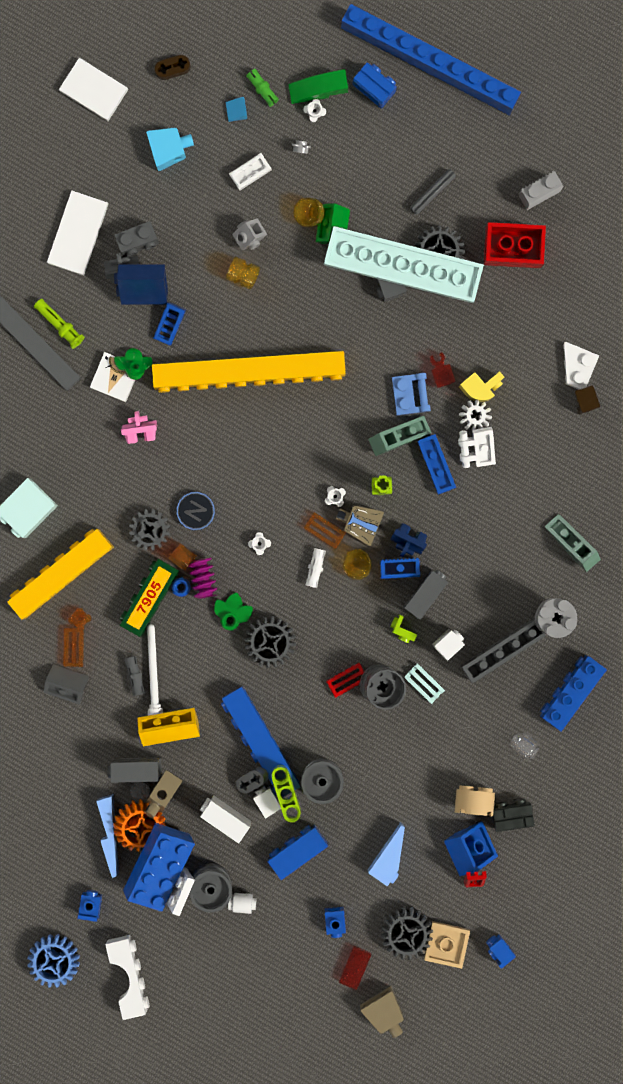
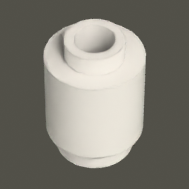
(242, 903)

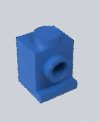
(95, 899)
(332, 915)
(500, 950)

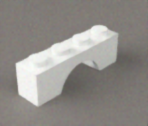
(121, 953)

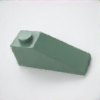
(399, 435)
(573, 543)

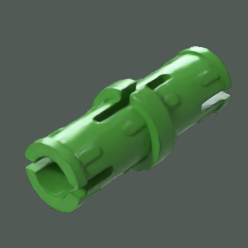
(262, 87)

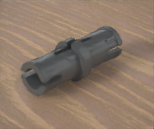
(134, 675)

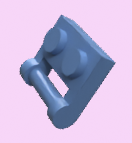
(404, 394)

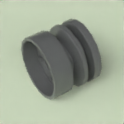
(391, 692)

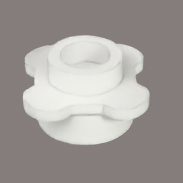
(315, 104)
(331, 492)
(254, 543)

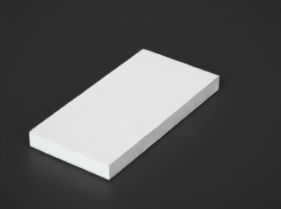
(77, 233)

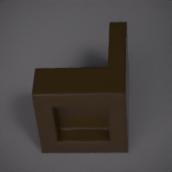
(587, 400)

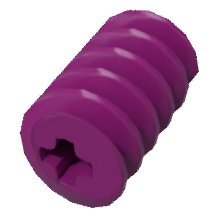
(203, 578)

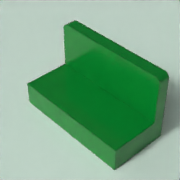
(333, 216)

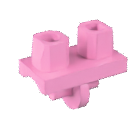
(139, 426)

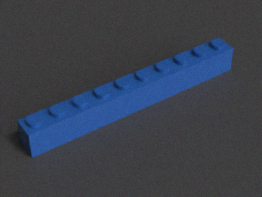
(430, 59)

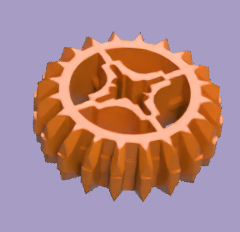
(125, 823)

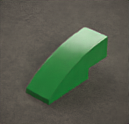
(319, 87)

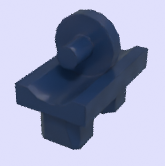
(407, 543)

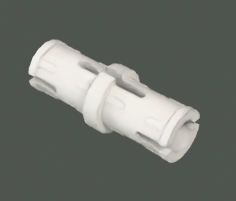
(315, 568)

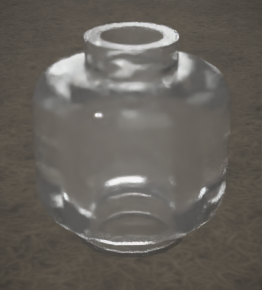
(525, 746)

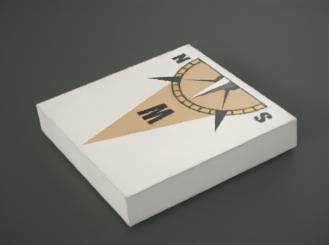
(112, 380)

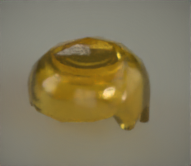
(308, 212)
(357, 564)

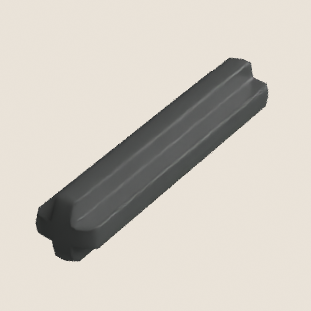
(432, 192)

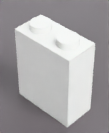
(225, 818)

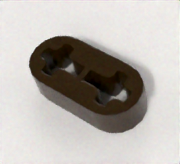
(171, 63)

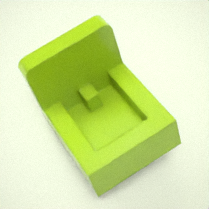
(404, 634)

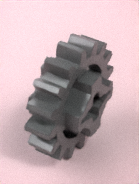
(138, 536)

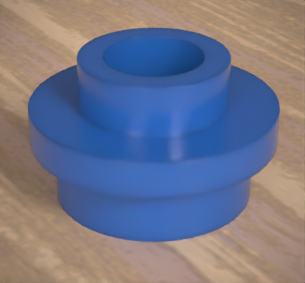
(176, 591)

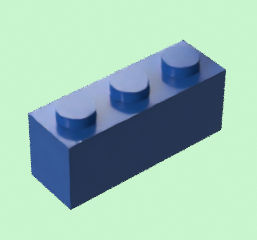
(297, 851)

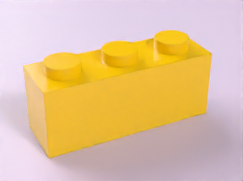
(168, 727)

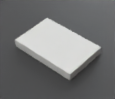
(93, 89)

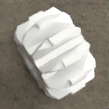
(477, 409)

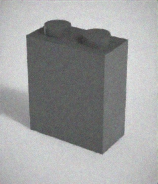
(426, 594)
(135, 769)

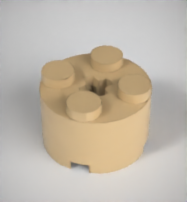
(474, 802)

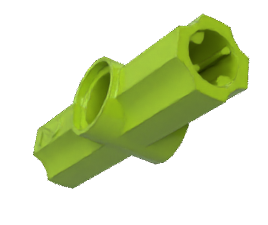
(381, 485)

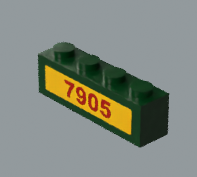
(149, 597)

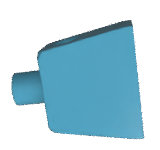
(168, 146)

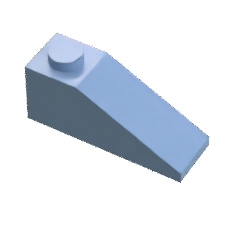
(387, 861)

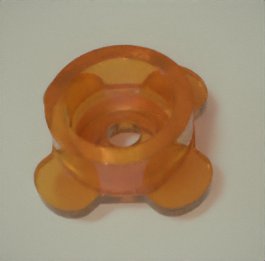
(79, 613)

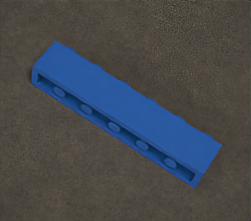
(257, 736)

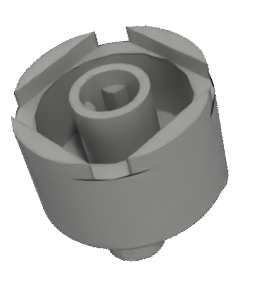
(566, 622)

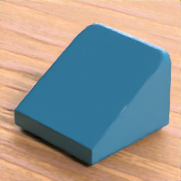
(236, 109)

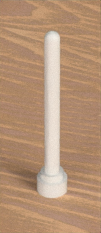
(155, 707)

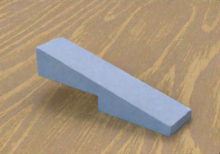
(109, 843)

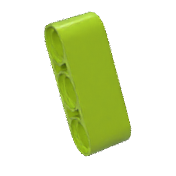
(286, 803)

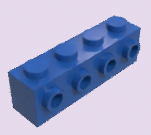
(573, 692)

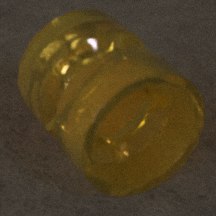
(243, 273)

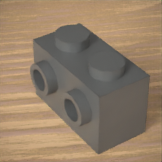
(137, 239)

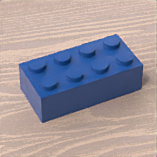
(158, 867)

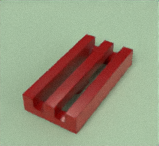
(333, 687)
(482, 878)

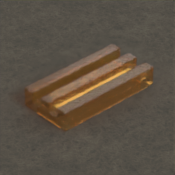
(338, 539)
(66, 646)

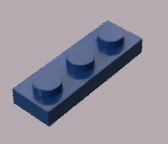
(436, 464)

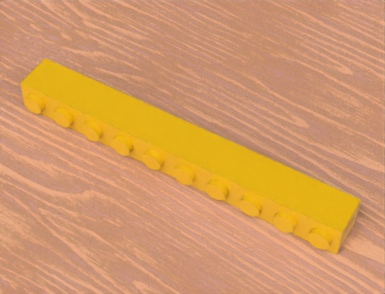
(248, 370)

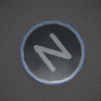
(195, 511)

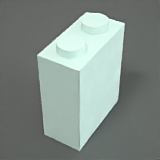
(26, 508)

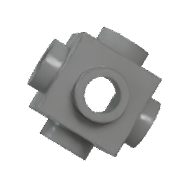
(245, 234)

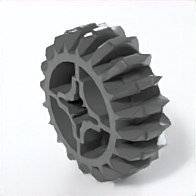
(439, 241)
(255, 650)
(412, 949)

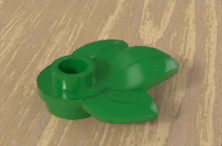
(133, 363)
(232, 608)

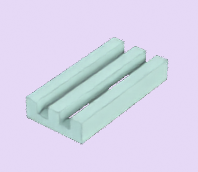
(412, 672)

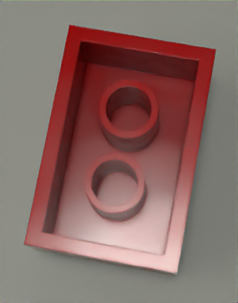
(514, 245)

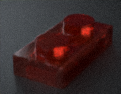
(355, 967)

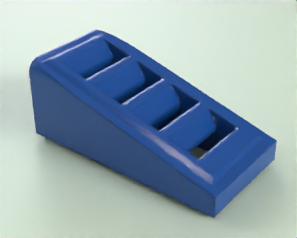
(175, 326)

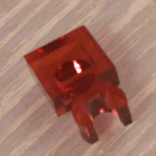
(443, 373)

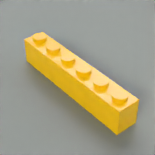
(60, 574)

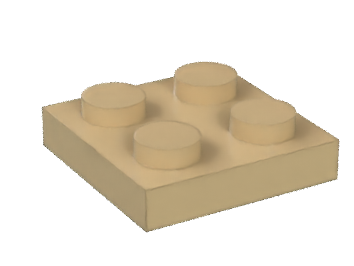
(447, 945)

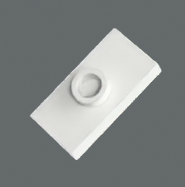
(250, 171)

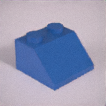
(471, 849)

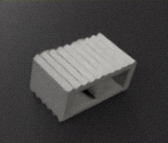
(540, 190)

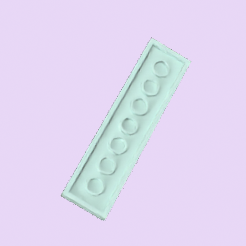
(403, 264)

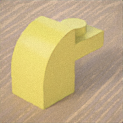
(476, 389)

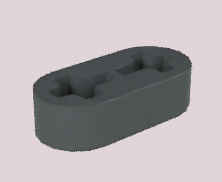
(250, 777)

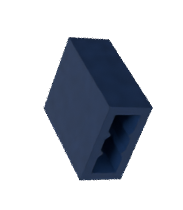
(141, 284)

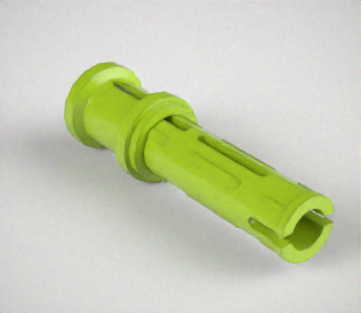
(65, 329)

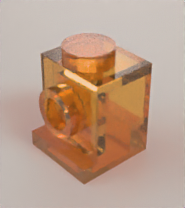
(182, 556)

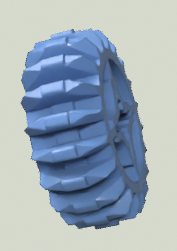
(39, 969)

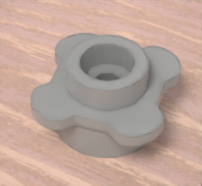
(301, 147)

